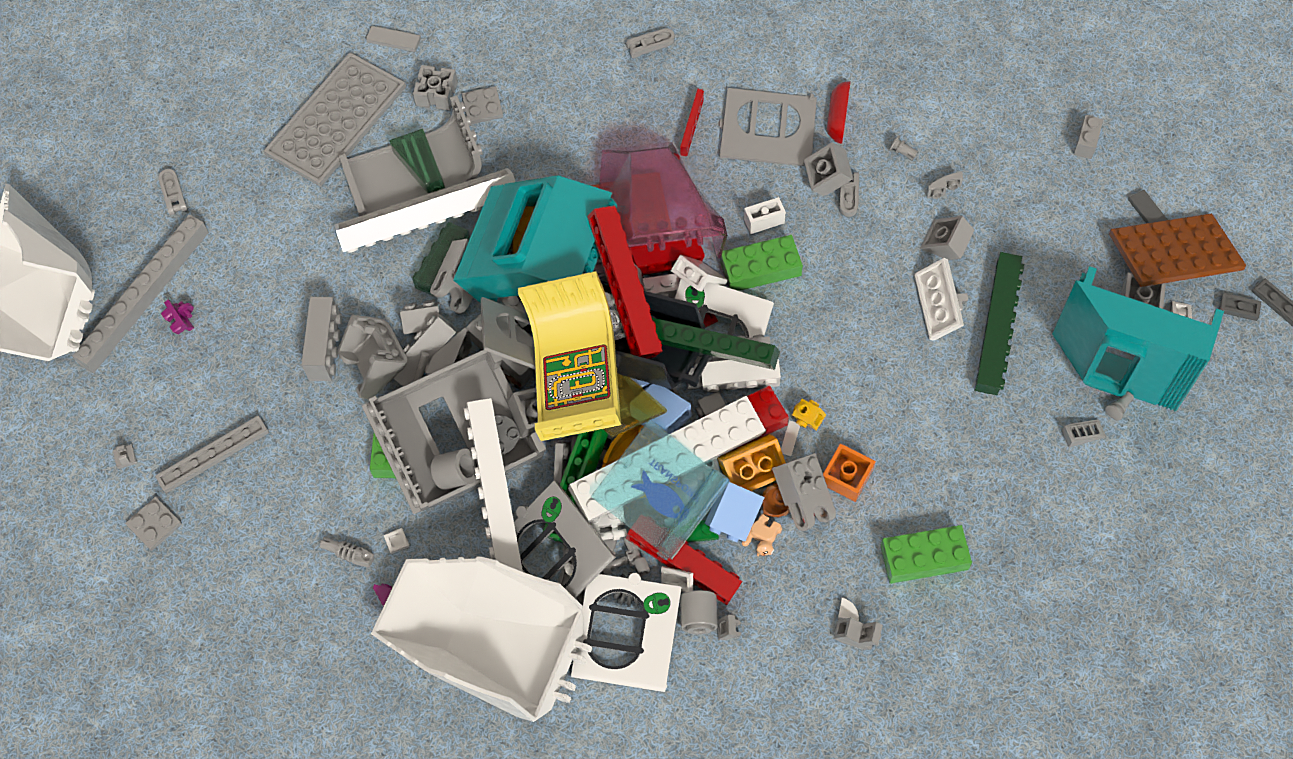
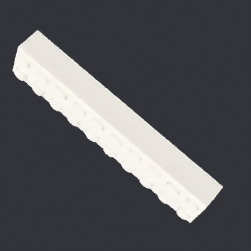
(419, 211)
(705, 438)

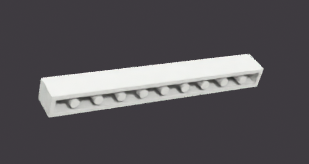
(493, 483)

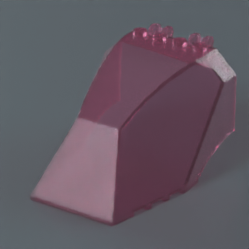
(658, 197)

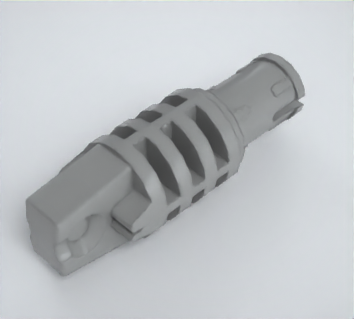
(348, 552)

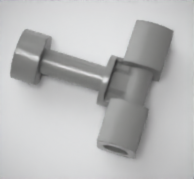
(632, 557)

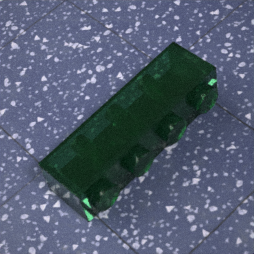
(431, 264)

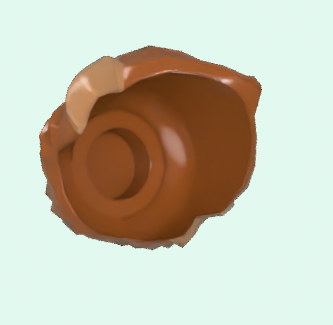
(773, 502)

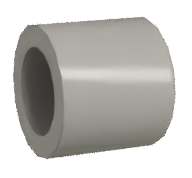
(453, 469)
(698, 612)

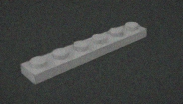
(211, 454)

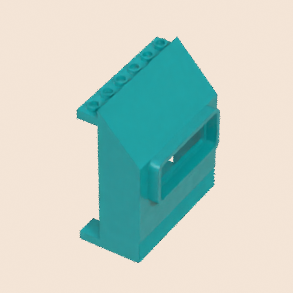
(553, 246)
(1166, 345)

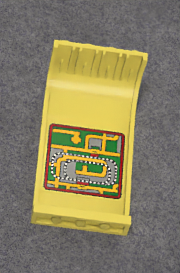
(572, 356)

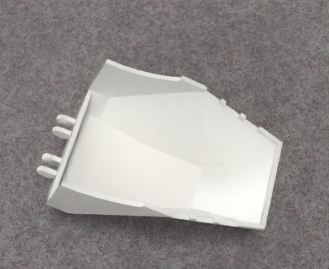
(41, 284)
(486, 631)

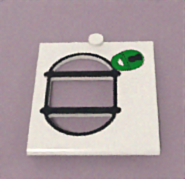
(739, 307)
(653, 655)

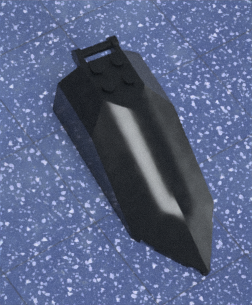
(672, 364)

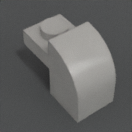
(858, 634)

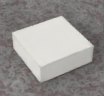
(396, 540)

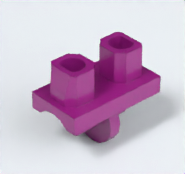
(180, 313)

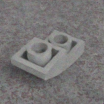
(938, 188)

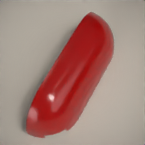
(838, 111)

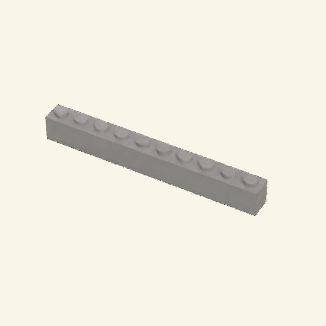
(140, 294)

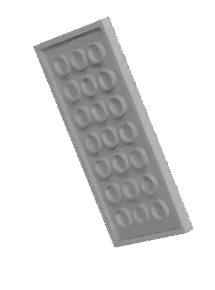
(334, 119)

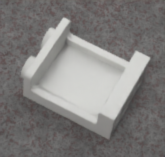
(696, 273)

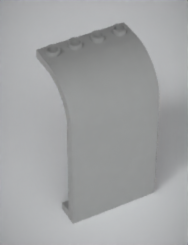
(383, 181)

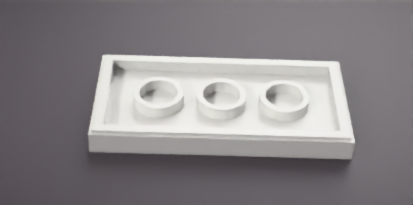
(939, 299)

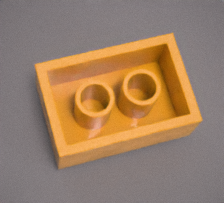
(752, 463)

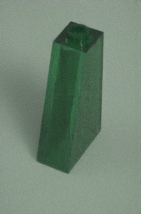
(418, 158)

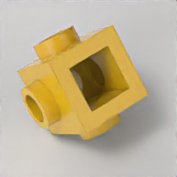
(808, 414)

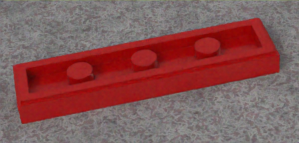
(692, 122)

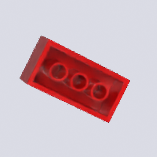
(768, 410)

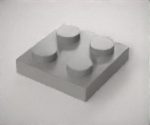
(482, 105)
(153, 523)

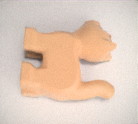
(764, 534)

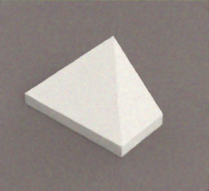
(677, 578)

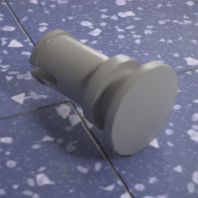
(903, 148)
(1119, 407)

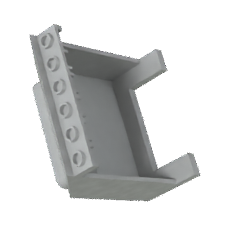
(407, 438)

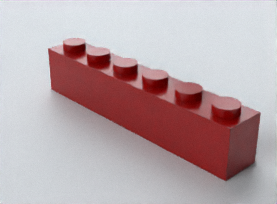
(706, 573)

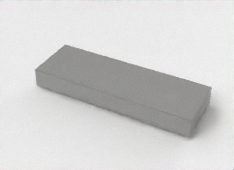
(393, 38)

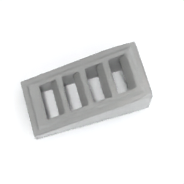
(1072, 441)

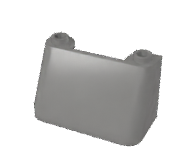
(375, 351)

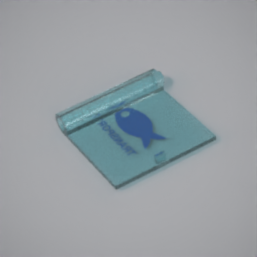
(661, 490)

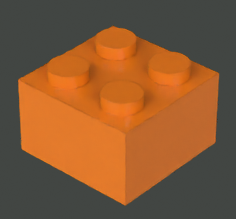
(848, 472)

